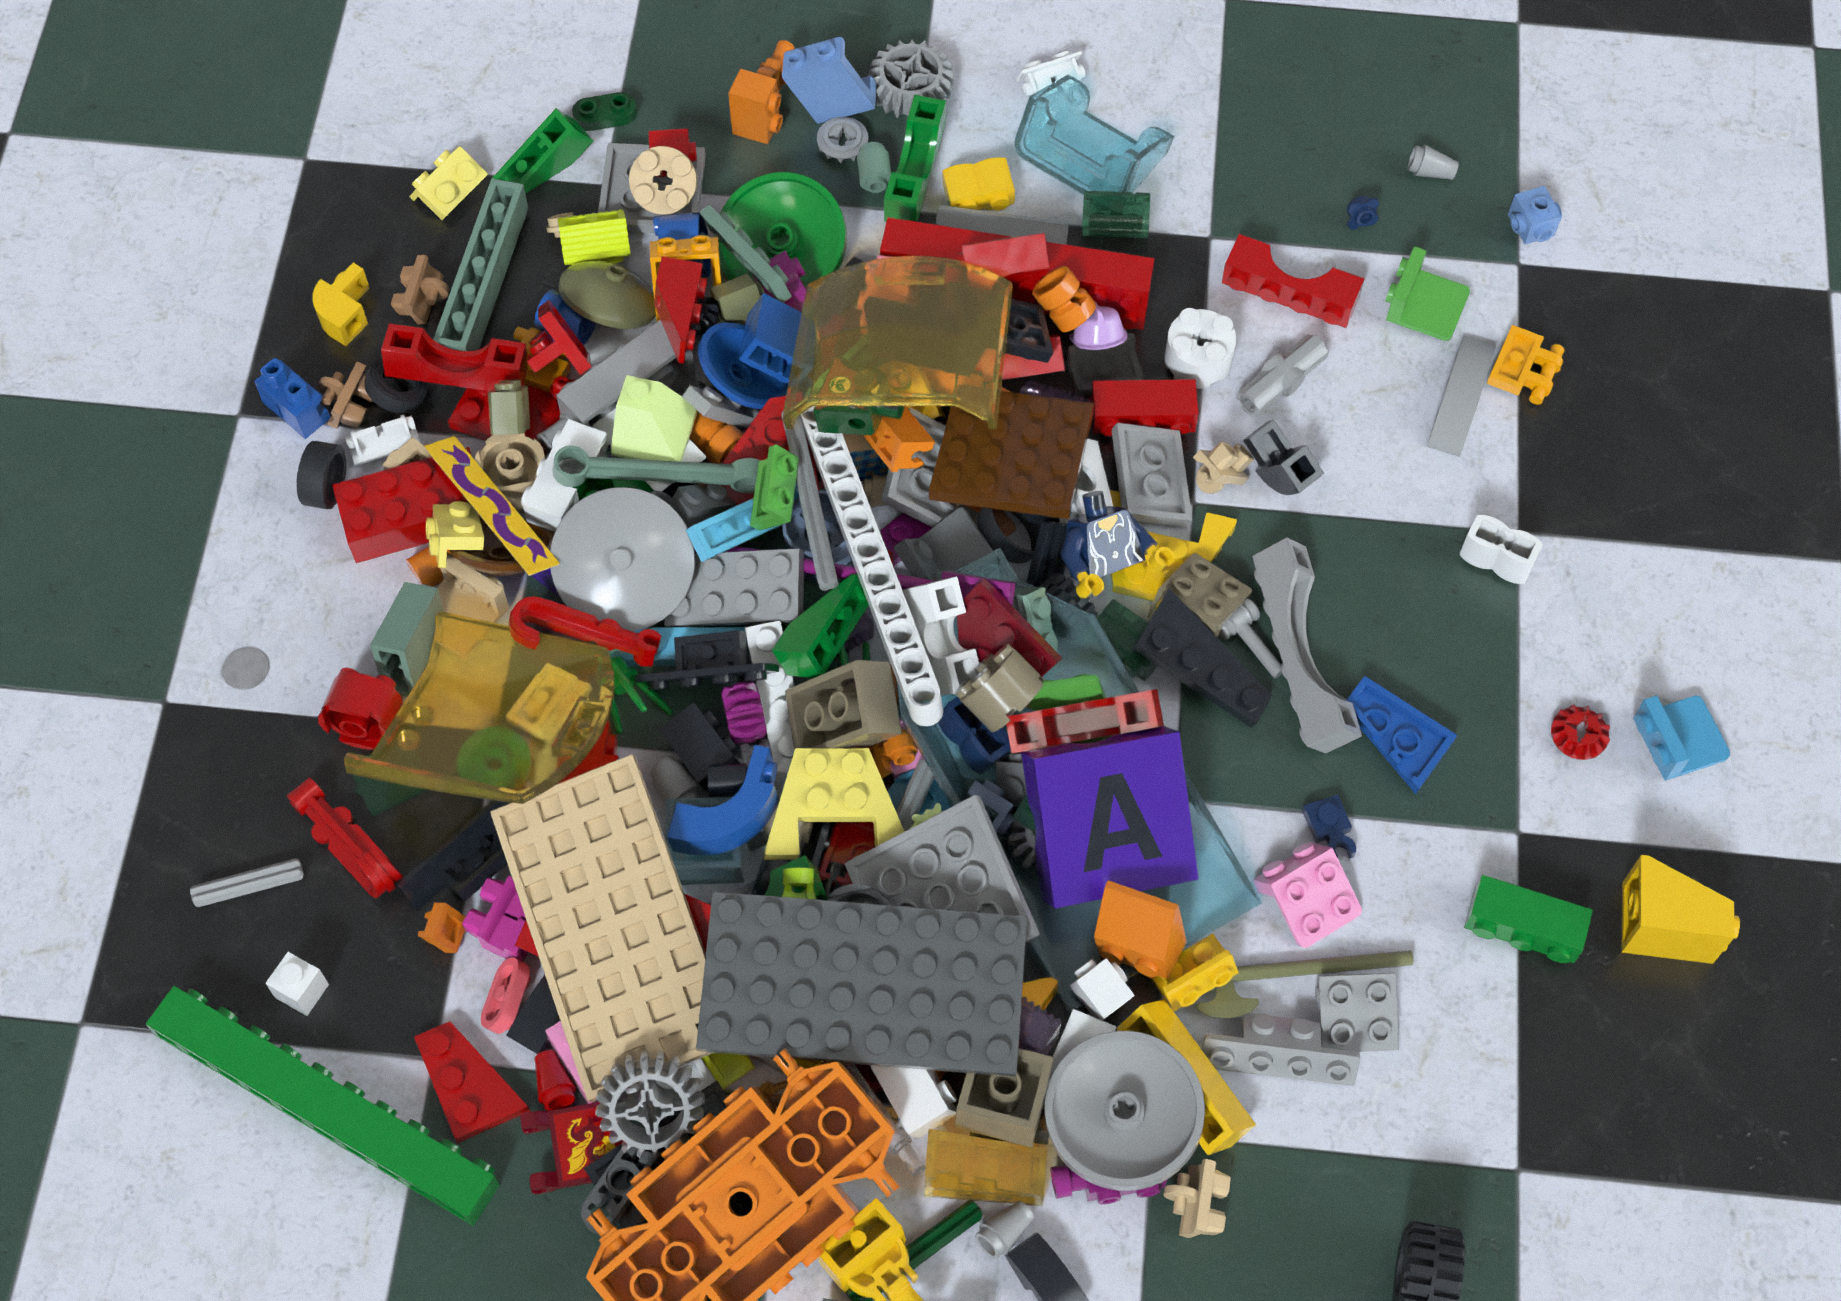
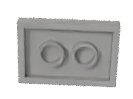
(1152, 474)

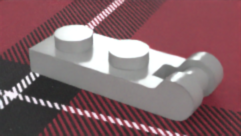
(719, 407)

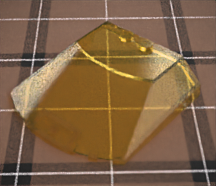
(902, 337)
(494, 714)

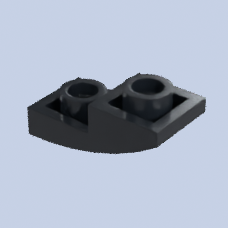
(534, 1018)
(1043, 1271)

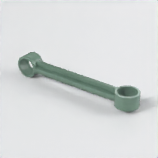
(739, 474)

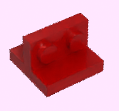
(560, 340)

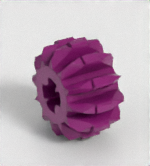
(744, 712)

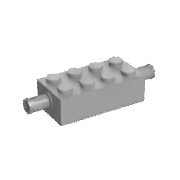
(599, 389)

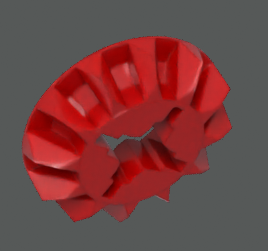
(1566, 736)

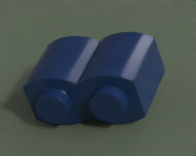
(976, 742)

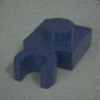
(1330, 822)

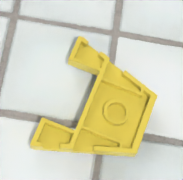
(830, 788)

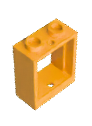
(686, 249)

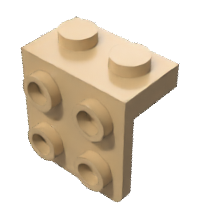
(471, 593)

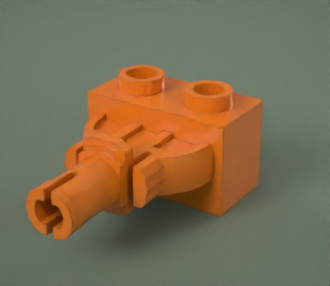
(756, 98)

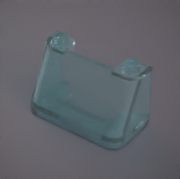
(1081, 148)

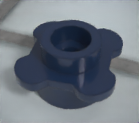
(1362, 212)

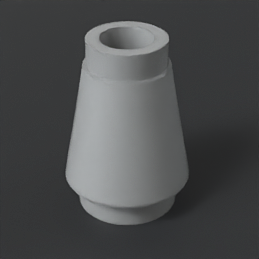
(1430, 163)
(1003, 1230)

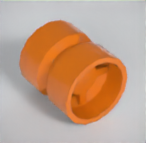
(1065, 300)
(714, 438)

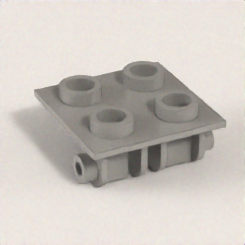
(1358, 1012)

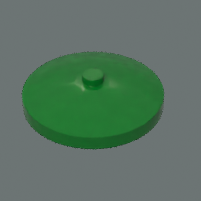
(791, 216)

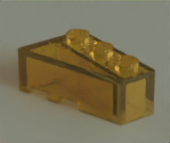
(983, 1169)

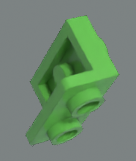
(774, 489)

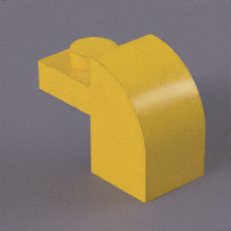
(338, 305)

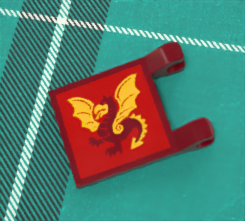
(575, 1143)

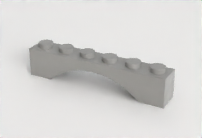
(1286, 583)

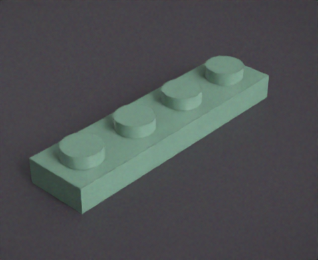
(752, 259)

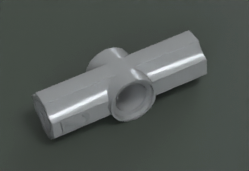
(1282, 374)

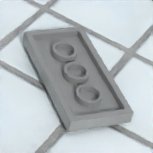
(743, 589)

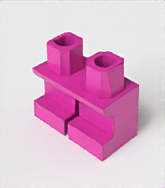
(504, 921)

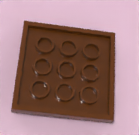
(1023, 464)

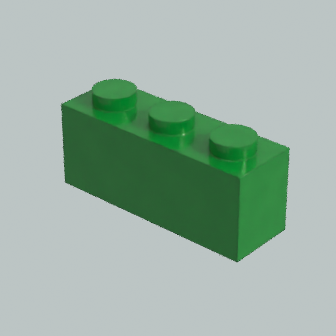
(1528, 919)

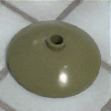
(608, 294)

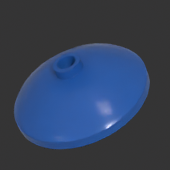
(734, 379)

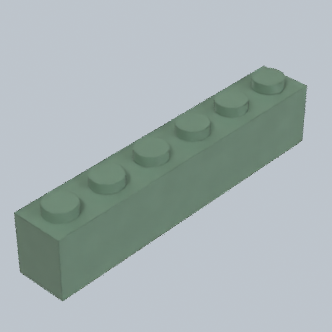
(483, 267)

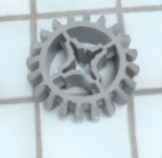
(909, 72)
(636, 1108)

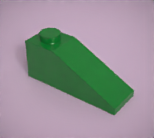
(546, 152)
(820, 631)

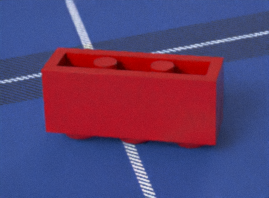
(1145, 403)

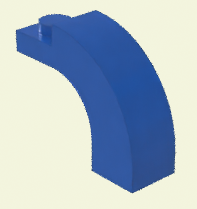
(733, 823)

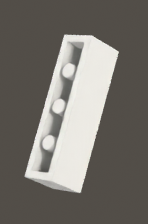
(917, 1097)

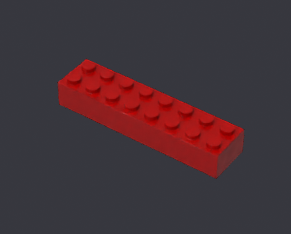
(1107, 276)

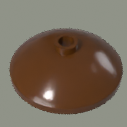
(495, 557)

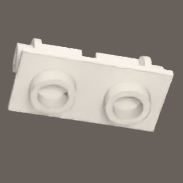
(1039, 75)
(380, 440)

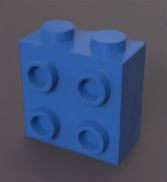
(770, 337)

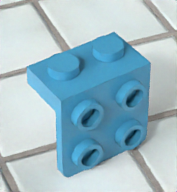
(1680, 735)

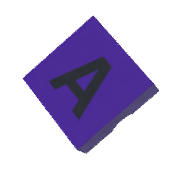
(1110, 815)

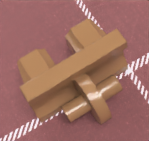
(423, 288)
(344, 409)

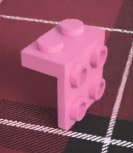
(1310, 892)

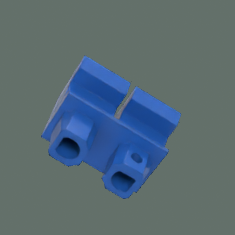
(291, 398)

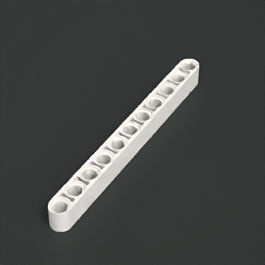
(853, 513)

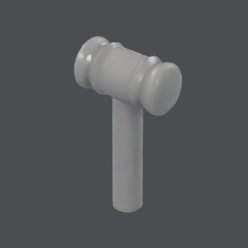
(1240, 624)

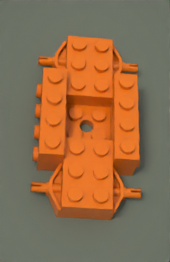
(782, 1159)

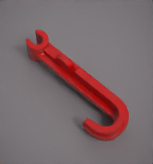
(580, 626)
(346, 840)

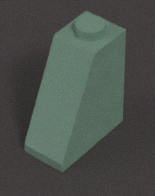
(407, 635)

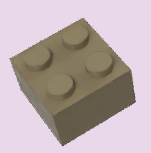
(1006, 1105)

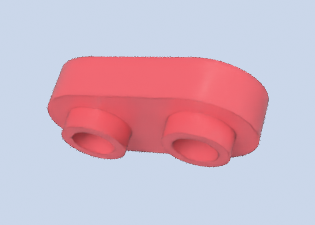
(505, 995)

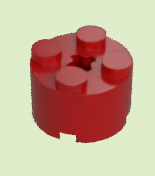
(360, 708)

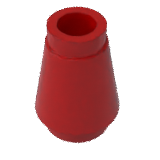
(553, 1082)

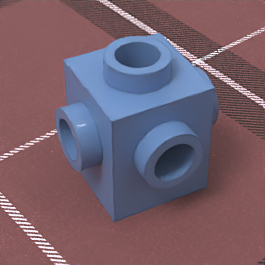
(1534, 215)

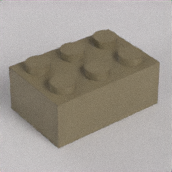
(845, 707)

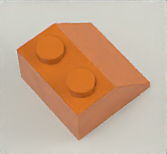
(1139, 930)

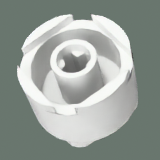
(1200, 346)

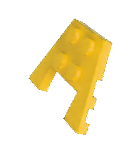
(1143, 582)

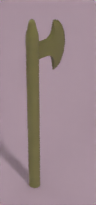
(1230, 1005)

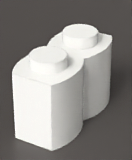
(1498, 548)

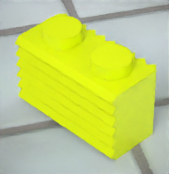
(594, 237)

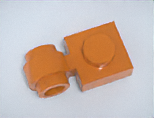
(898, 749)

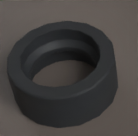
(318, 470)

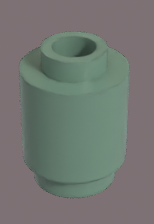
(873, 167)

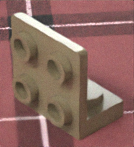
(1206, 591)

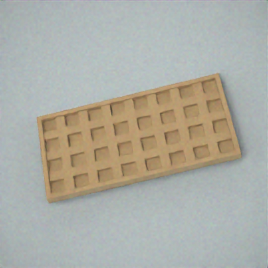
(607, 919)

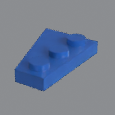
(1400, 732)

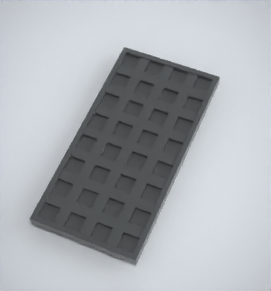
(863, 984)

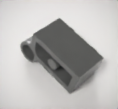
(698, 502)

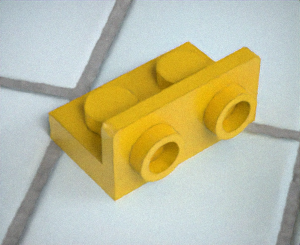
(1196, 973)

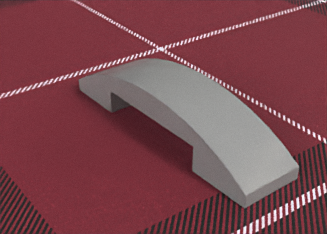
(1461, 396)

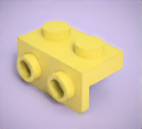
(449, 183)
(453, 528)

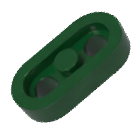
(605, 111)

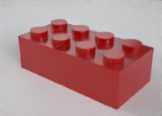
(390, 507)

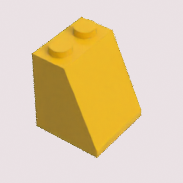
(1674, 915)

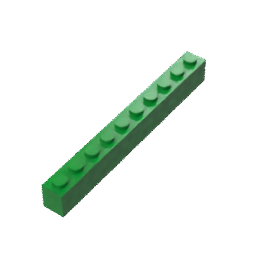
(325, 1105)

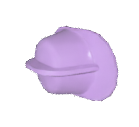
(1100, 330)

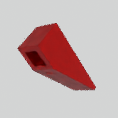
(676, 303)

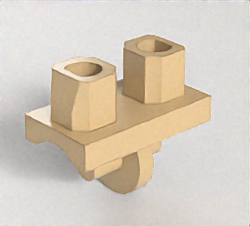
(1222, 466)
(1193, 1199)

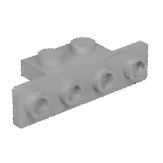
(1002, 223)
(1283, 1050)

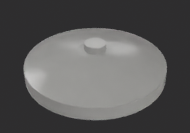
(623, 557)
(1124, 1110)

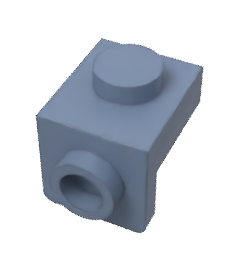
(992, 799)

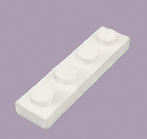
(760, 642)

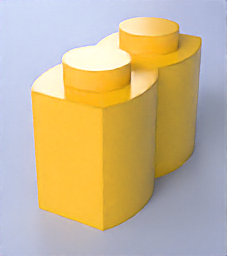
(979, 185)

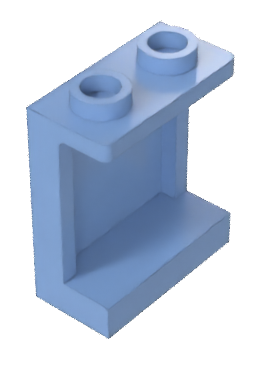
(827, 81)

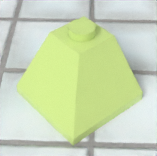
(651, 422)

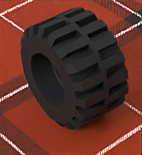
(1429, 1263)

